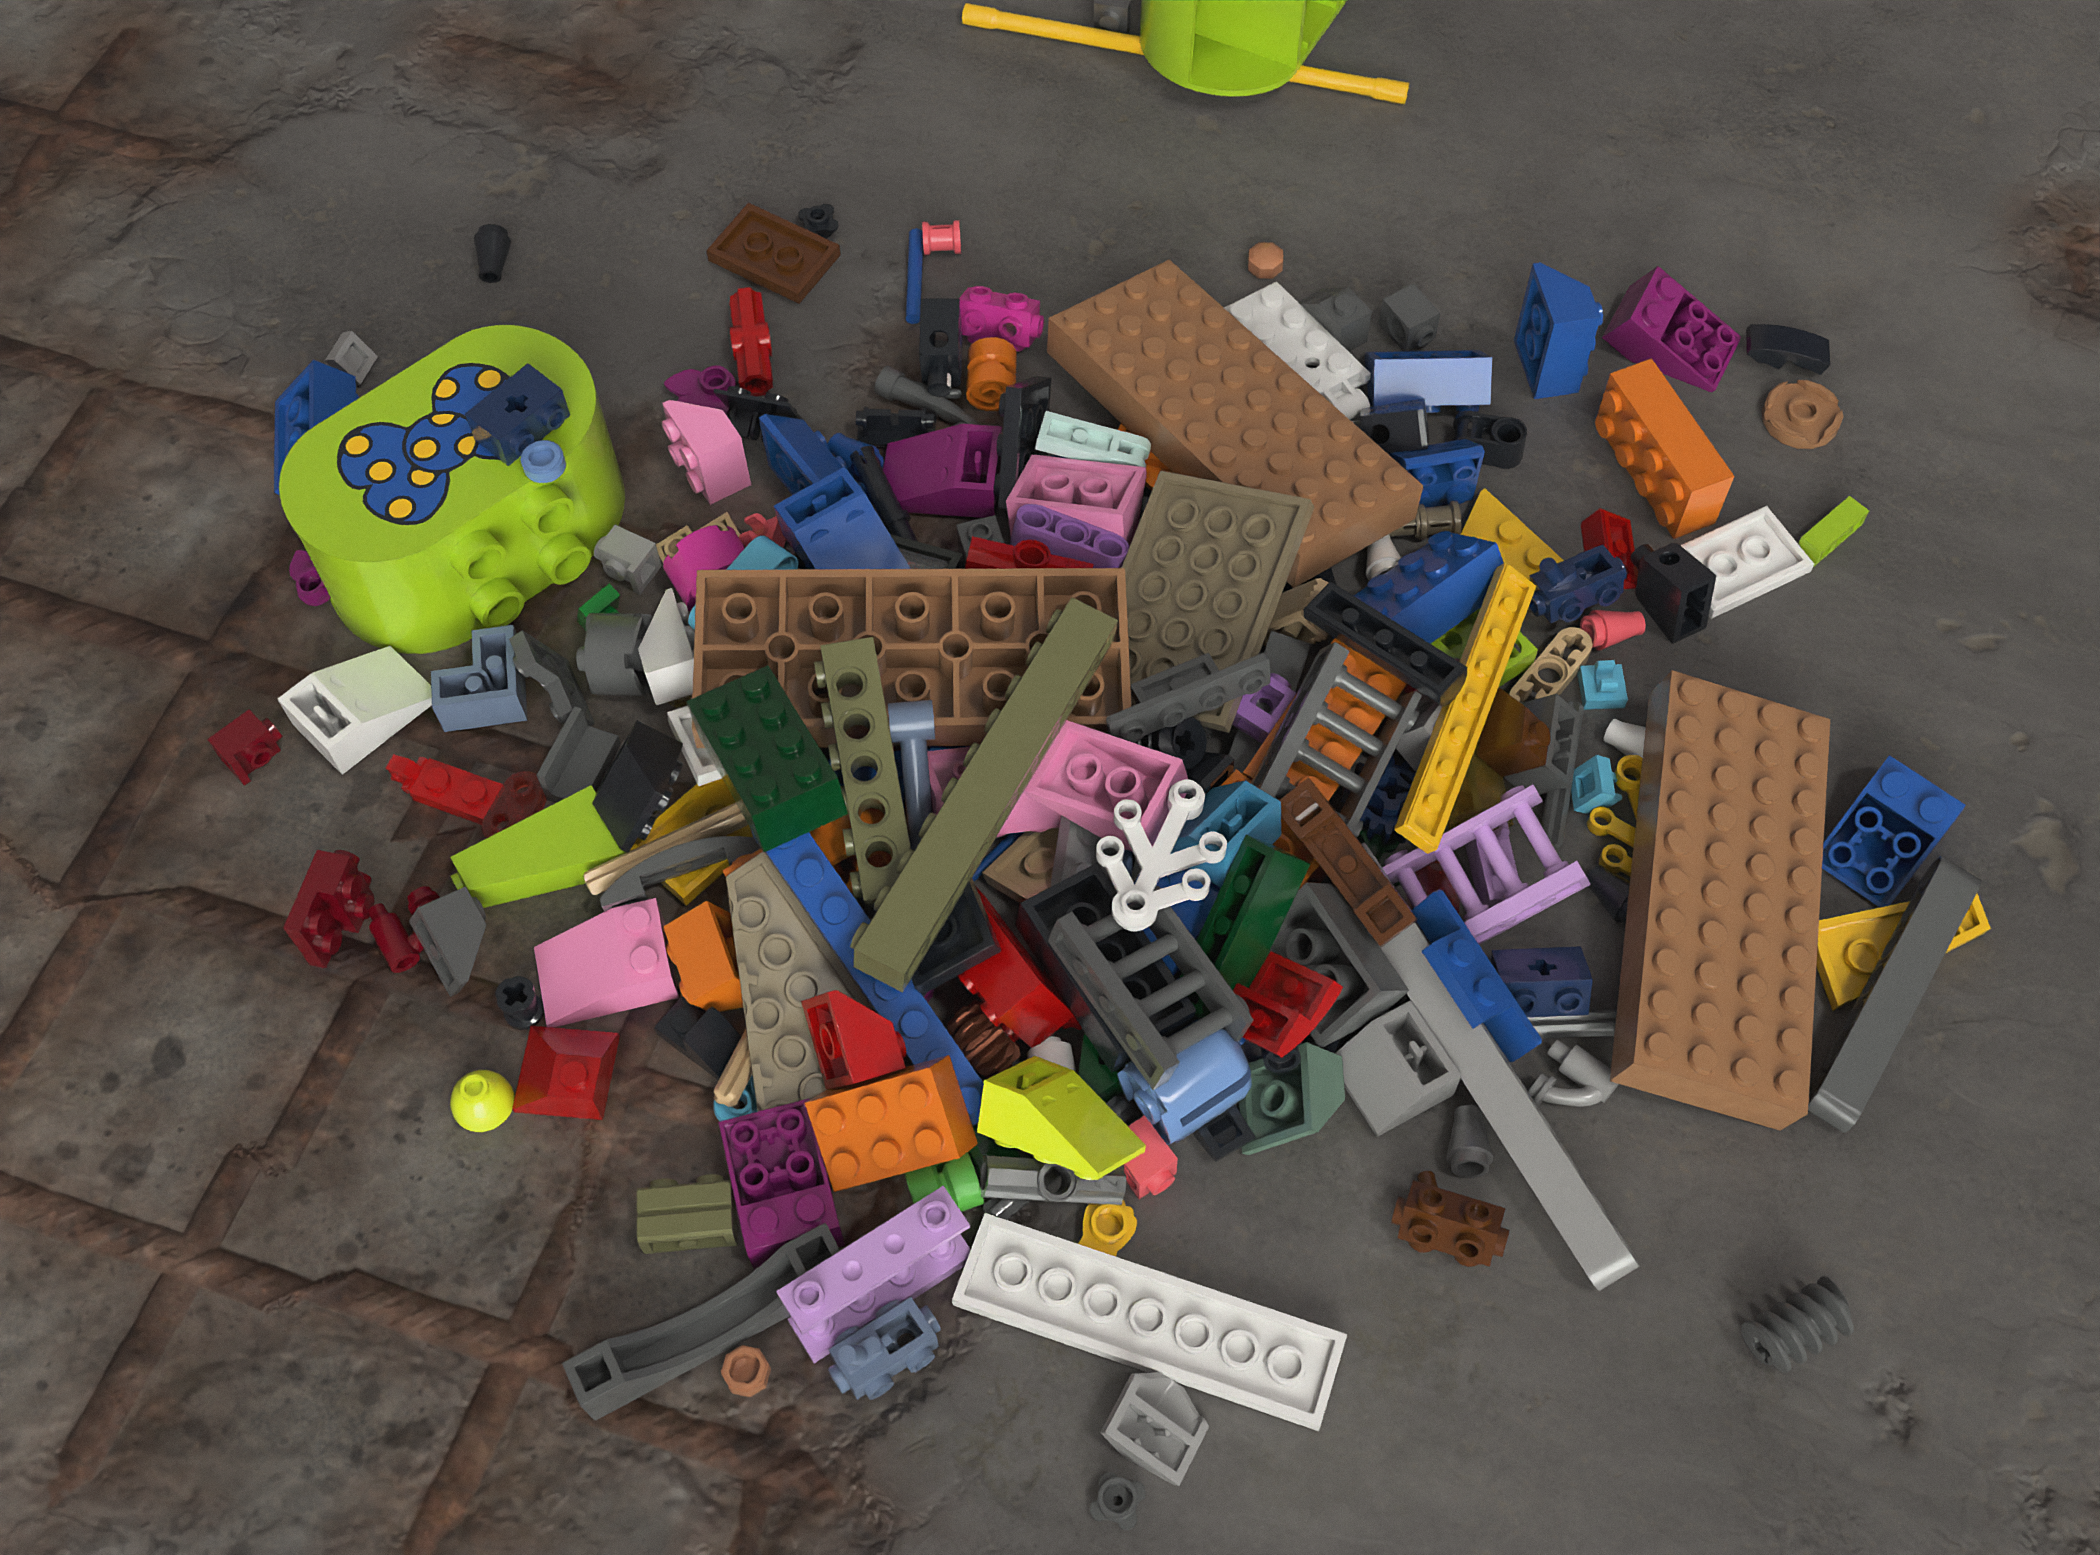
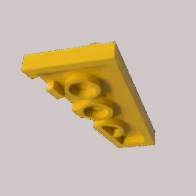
(1855, 941)

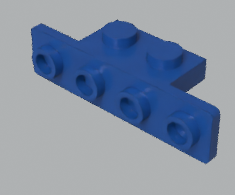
(1472, 977)

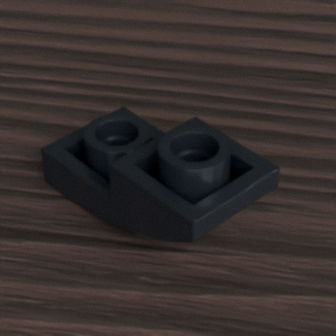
(1778, 344)

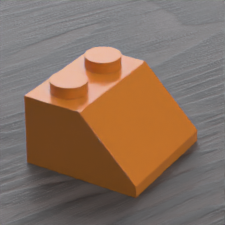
(705, 957)

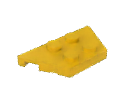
(1515, 541)

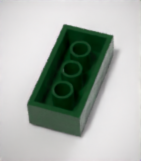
(767, 758)

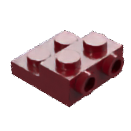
(330, 900)

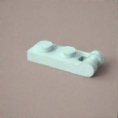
(1090, 441)

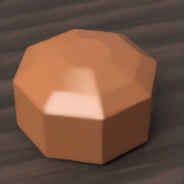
(1265, 260)
(746, 1371)

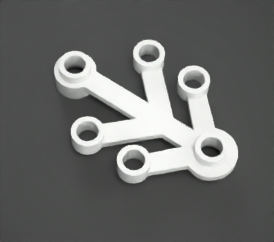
(1158, 860)

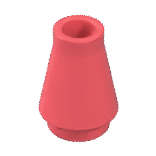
(1612, 627)

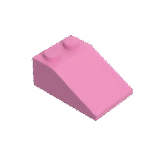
(1094, 771)
(606, 965)

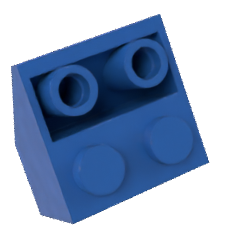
(1445, 470)

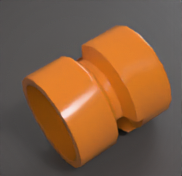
(990, 369)

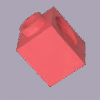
(1155, 1167)

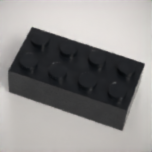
(1090, 899)

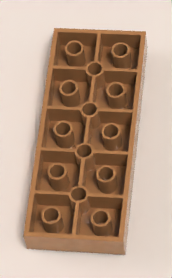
(1231, 410)
(933, 631)
(1724, 904)

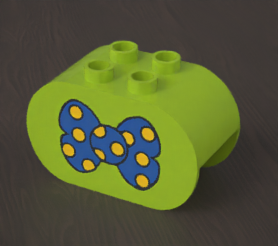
(424, 523)

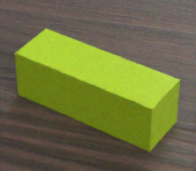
(1833, 529)

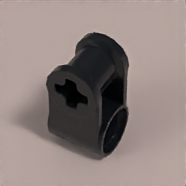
(1500, 437)

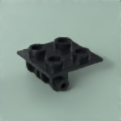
(747, 409)

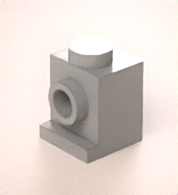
(628, 557)

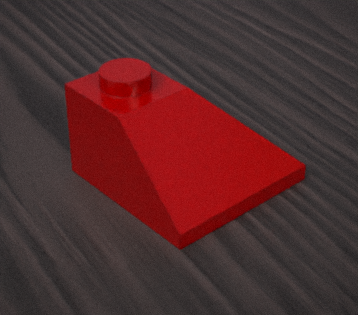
(851, 1040)
(566, 1072)

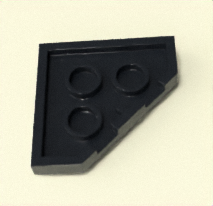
(1023, 414)

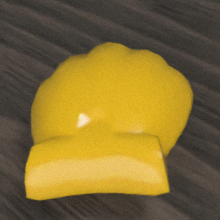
(1108, 1227)

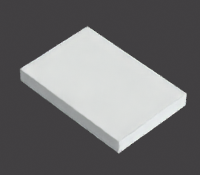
(1749, 558)

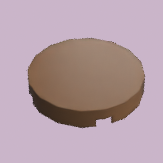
(1802, 414)

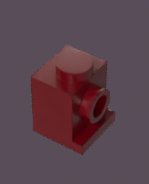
(246, 744)

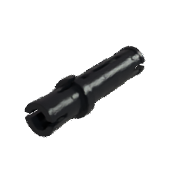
(882, 494)

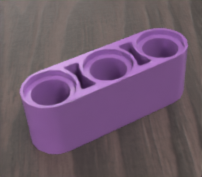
(1069, 536)

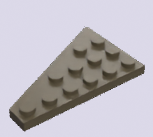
(780, 965)

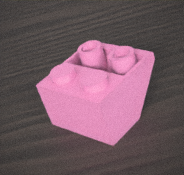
(707, 448)

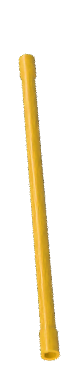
(991, 18)

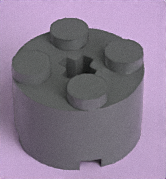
(613, 654)

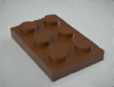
(773, 253)

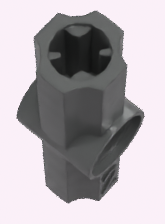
(1024, 1180)

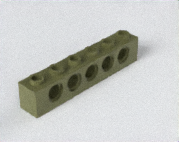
(857, 664)

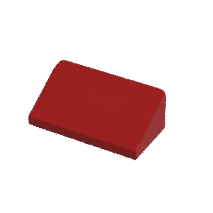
(1615, 535)

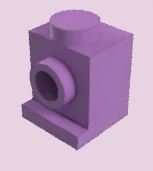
(1256, 721)

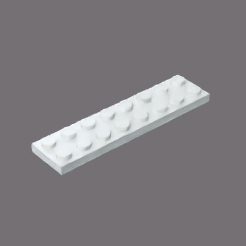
(1151, 1321)

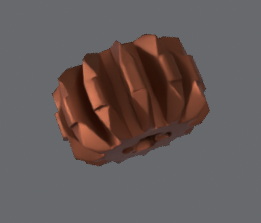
(981, 1041)

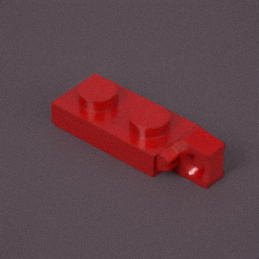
(445, 787)

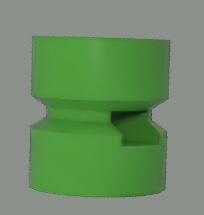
(956, 1176)

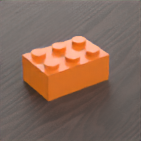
(891, 1124)

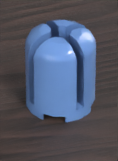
(1204, 1085)

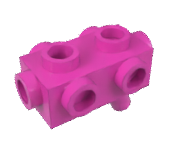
(1000, 316)

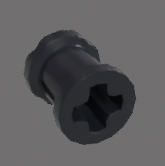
(519, 1002)

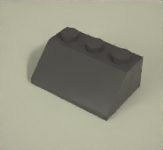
(1333, 941)

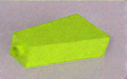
(537, 853)

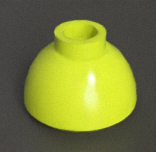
(481, 1100)

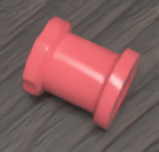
(941, 237)

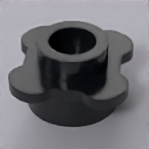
(819, 220)

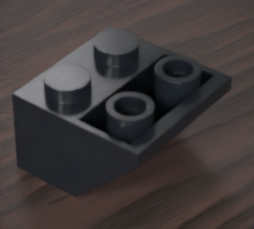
(638, 784)

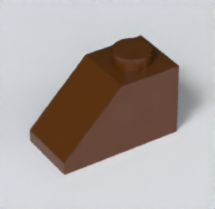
(1512, 737)

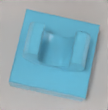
(1602, 685)
(1594, 785)

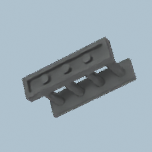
(1310, 709)
(1129, 1016)

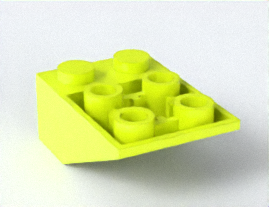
(1055, 1119)

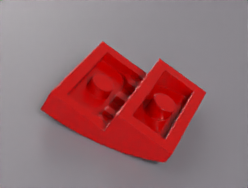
(1286, 1003)

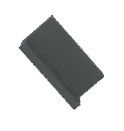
(577, 758)

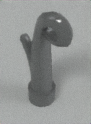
(895, 386)

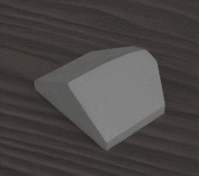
(1156, 1426)

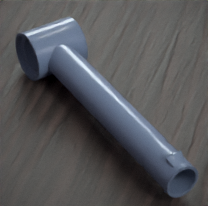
(912, 726)

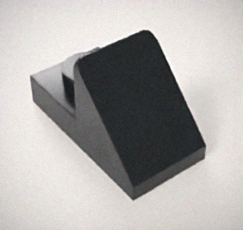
(699, 1035)

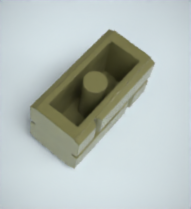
(686, 1215)

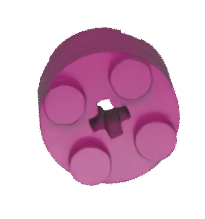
(701, 550)

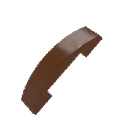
(1346, 862)

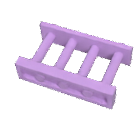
(1520, 898)
(883, 1266)

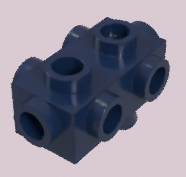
(1576, 584)

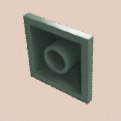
(1292, 1102)

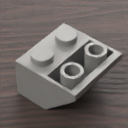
(1397, 1069)

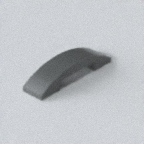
(673, 863)

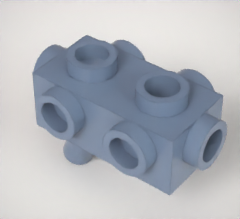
(871, 1356)

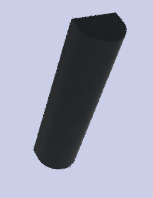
(1387, 644)

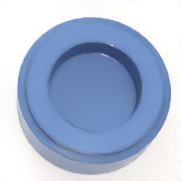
(543, 461)

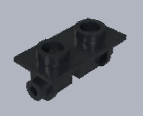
(882, 427)

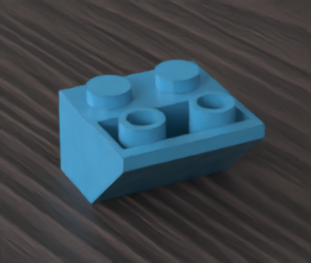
(1233, 812)

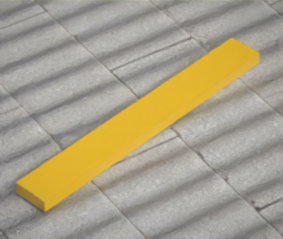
(1462, 720)

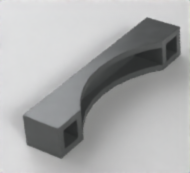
(643, 1360)

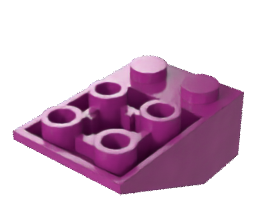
(1673, 329)
(946, 471)
(778, 1179)

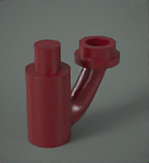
(390, 935)

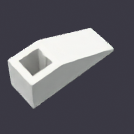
(669, 651)

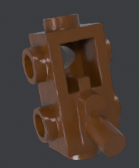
(1450, 1223)

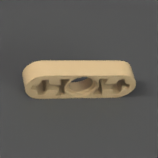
(1552, 659)

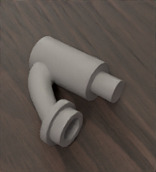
(1583, 1070)

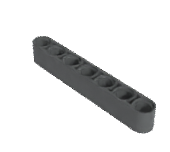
(1892, 994)

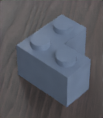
(485, 692)

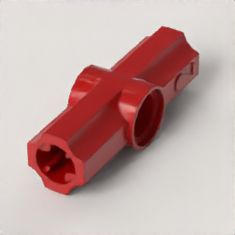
(751, 341)
(1026, 554)

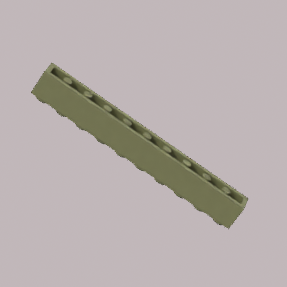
(983, 796)

